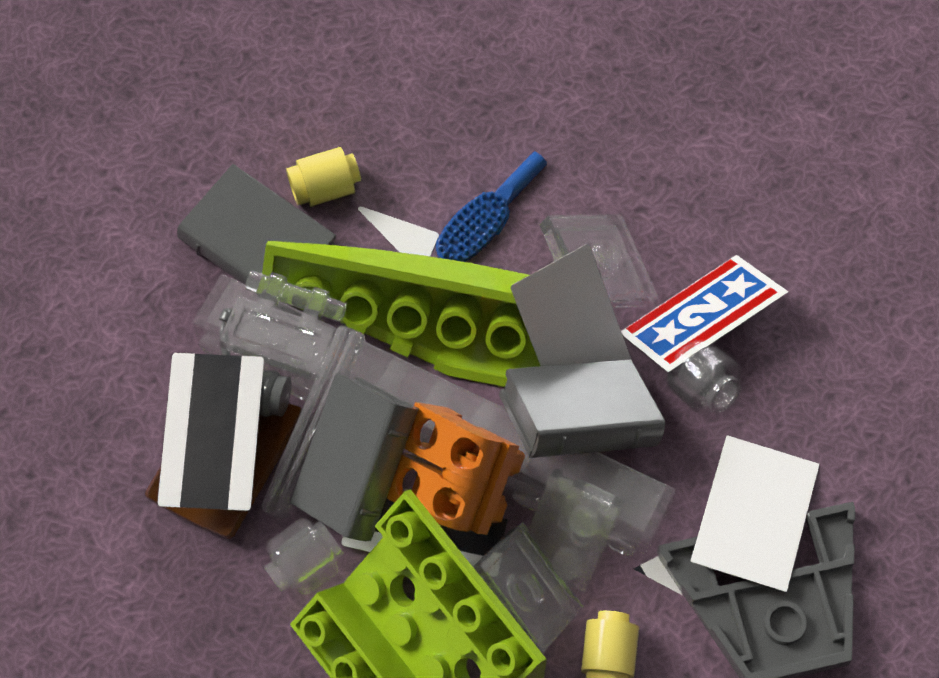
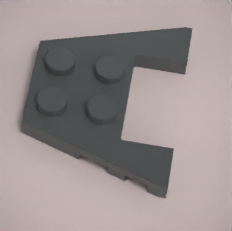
(775, 630)

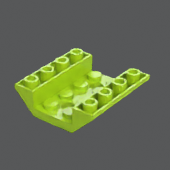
(378, 632)

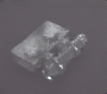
(278, 336)

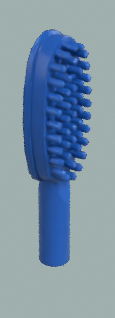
(485, 215)

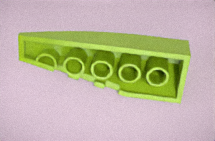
(419, 304)

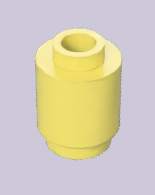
(323, 177)
(610, 646)

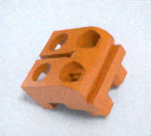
(458, 470)

